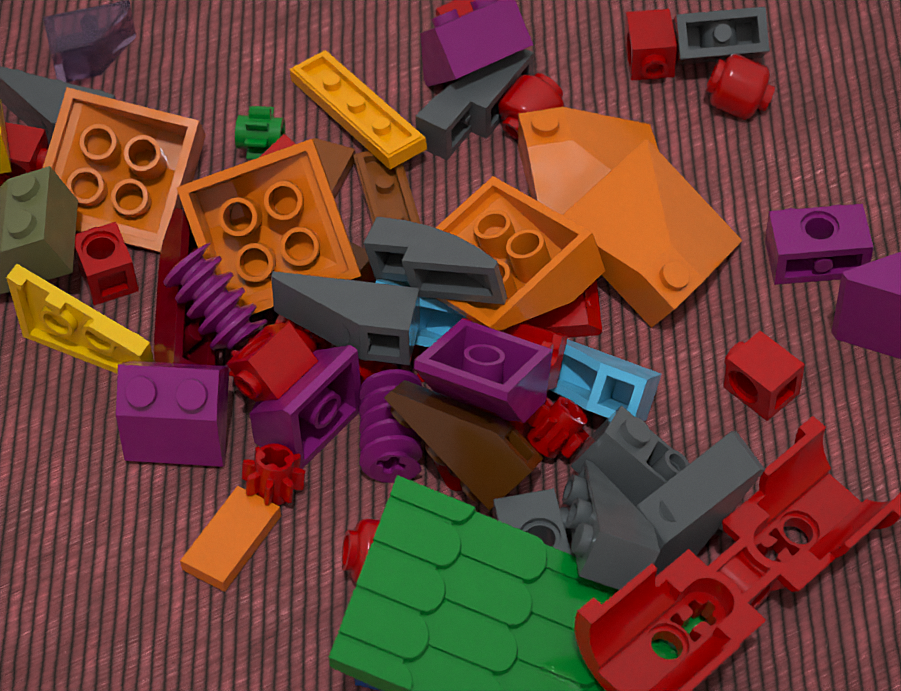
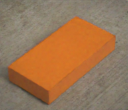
(230, 539)

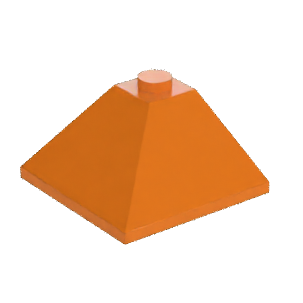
(572, 150)
(124, 163)
(269, 219)
(653, 232)
(538, 252)

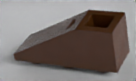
(474, 444)

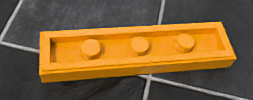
(358, 109)

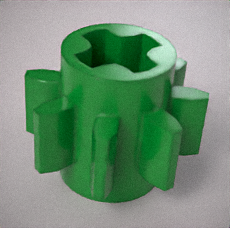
(258, 130)

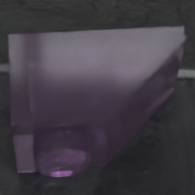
(88, 39)

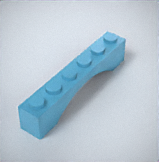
(586, 375)

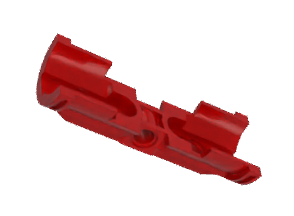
(651, 607)

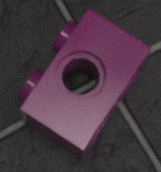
(817, 242)

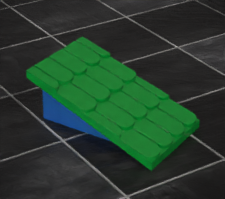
(465, 604)

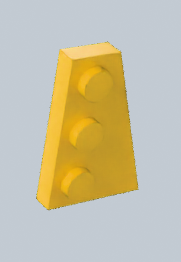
(71, 326)

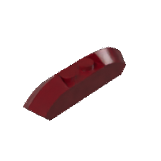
(174, 333)

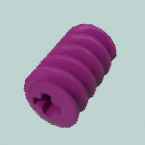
(213, 300)
(384, 443)

